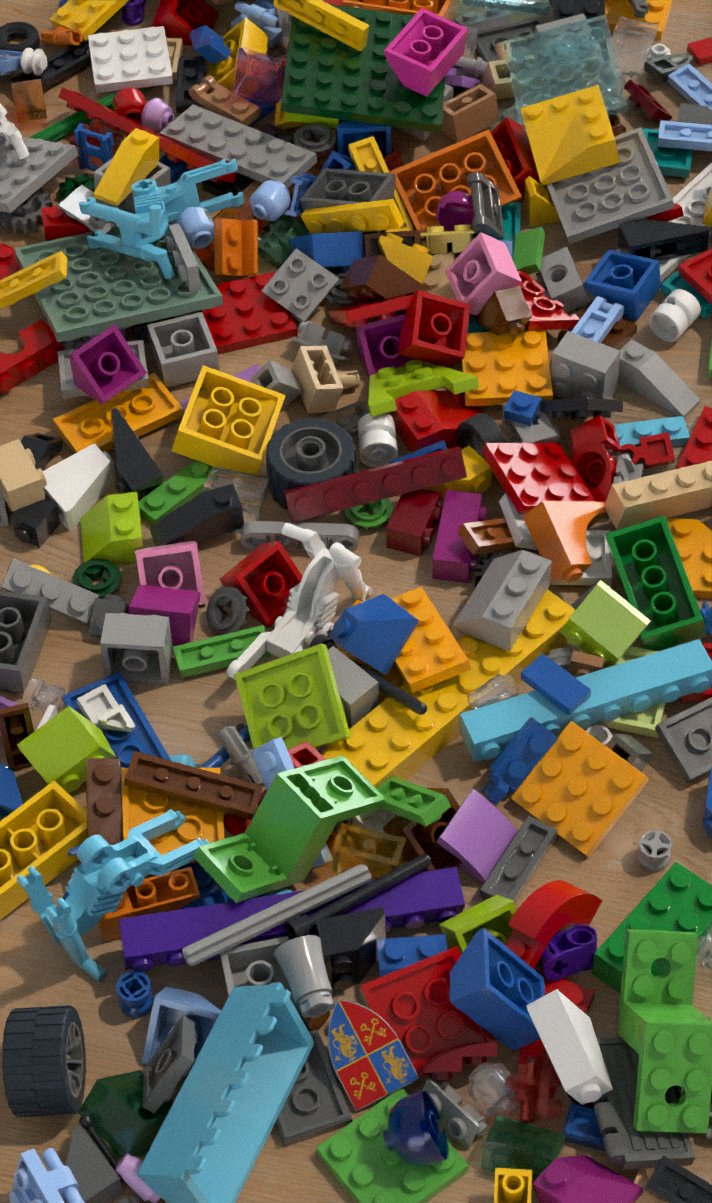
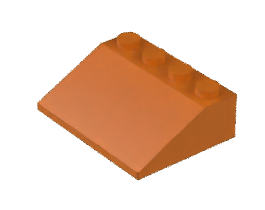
(444, 8)
(446, 170)

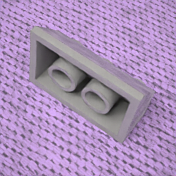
(505, 598)

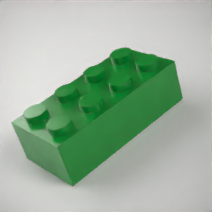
(656, 583)
(675, 903)

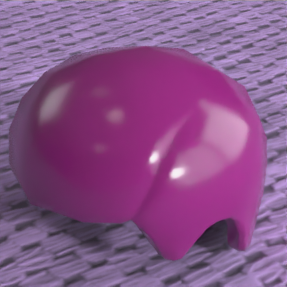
(455, 209)

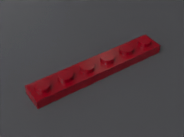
(375, 484)

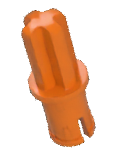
(62, 37)

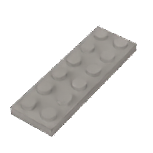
(256, 152)

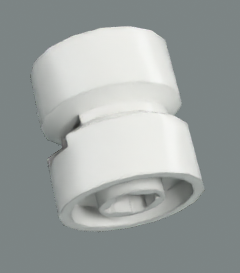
(674, 315)
(377, 440)

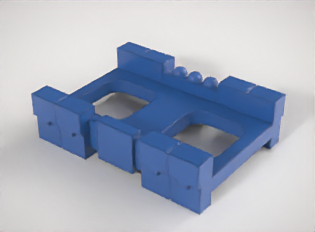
(85, 149)
(302, 184)

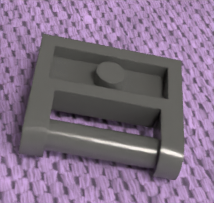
(486, 206)

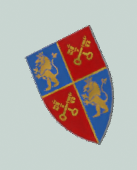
(366, 1054)

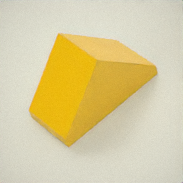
(538, 204)

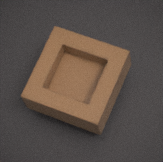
(585, 663)

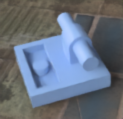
(263, 15)
(37, 1185)

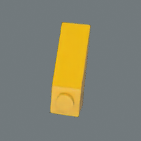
(131, 163)

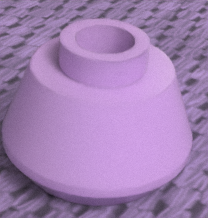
(156, 115)

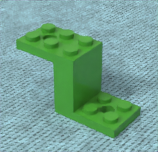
(289, 828)
(666, 1031)

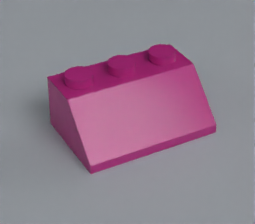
(426, 50)

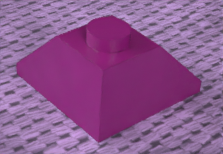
(583, 1181)

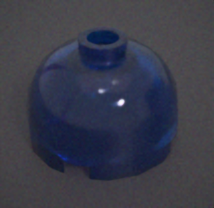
(415, 1131)

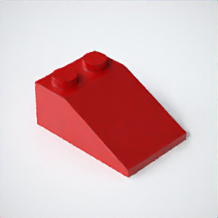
(430, 417)

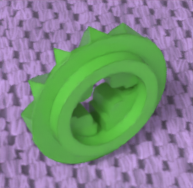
(382, 511)

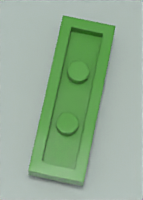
(175, 491)
(215, 652)
(412, 801)

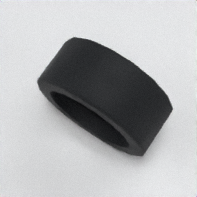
(478, 431)

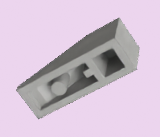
(654, 380)

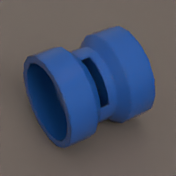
(134, 994)

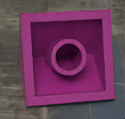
(380, 345)
(105, 365)
(177, 604)

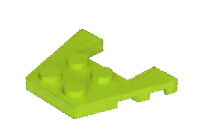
(415, 376)

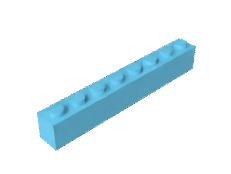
(614, 693)

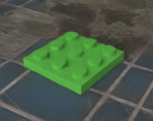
(376, 1175)

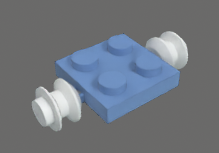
(26, 61)

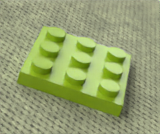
(293, 700)

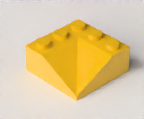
(570, 135)
(228, 422)

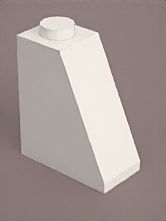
(78, 483)
(571, 1046)

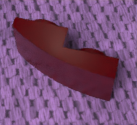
(450, 1061)

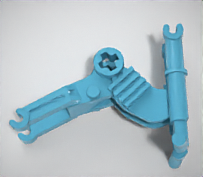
(154, 210)
(101, 881)

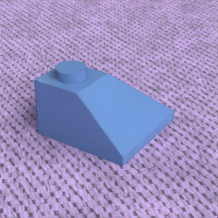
(168, 1009)

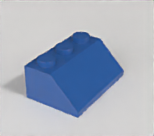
(495, 988)

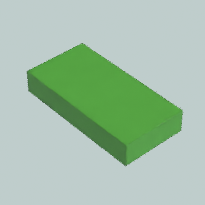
(529, 250)

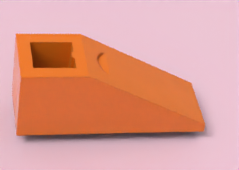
(152, 896)

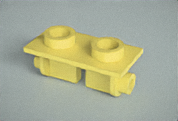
(438, 239)

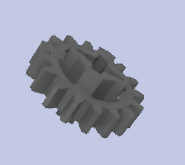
(28, 214)

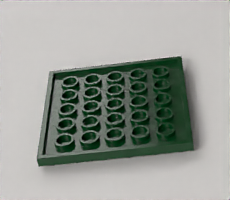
(352, 85)

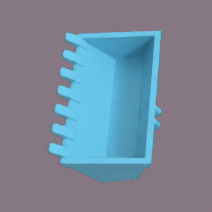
(229, 1099)

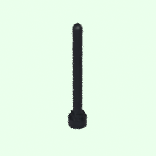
(384, 686)
(305, 925)

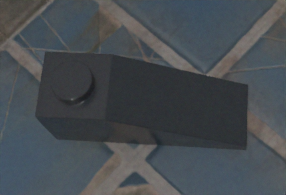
(662, 239)
(133, 465)
(201, 518)

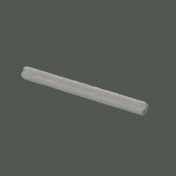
(276, 915)

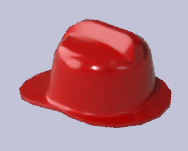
(595, 468)

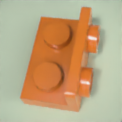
(236, 247)

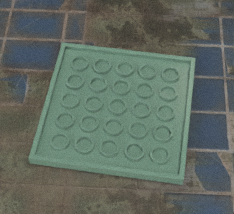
(112, 288)

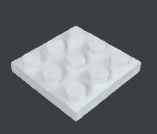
(130, 59)

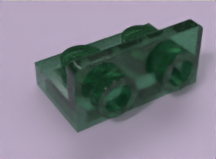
(275, 244)
(521, 1146)

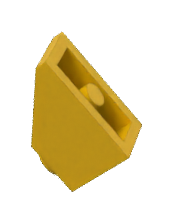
(477, 472)

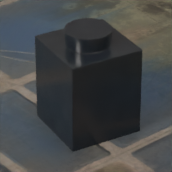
(35, 522)

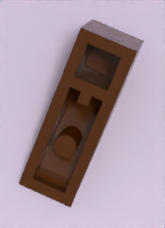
(14, 728)

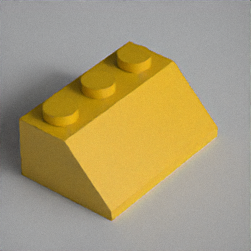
(245, 35)

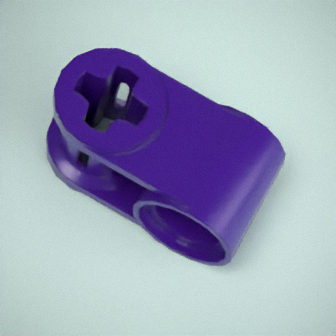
(133, 12)
(569, 952)

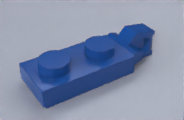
(518, 759)

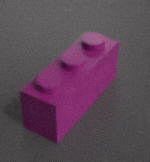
(451, 557)

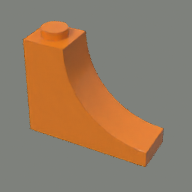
(561, 534)

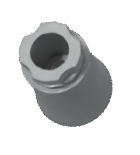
(306, 975)

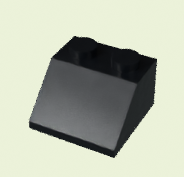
(350, 945)

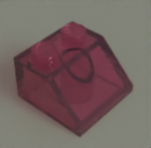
(259, 76)

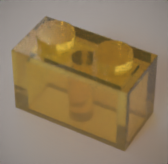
(368, 847)

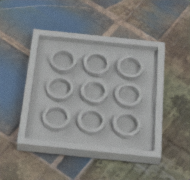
(25, 176)
(612, 194)

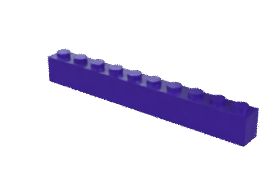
(162, 936)

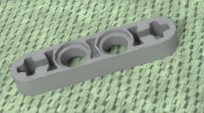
(260, 532)

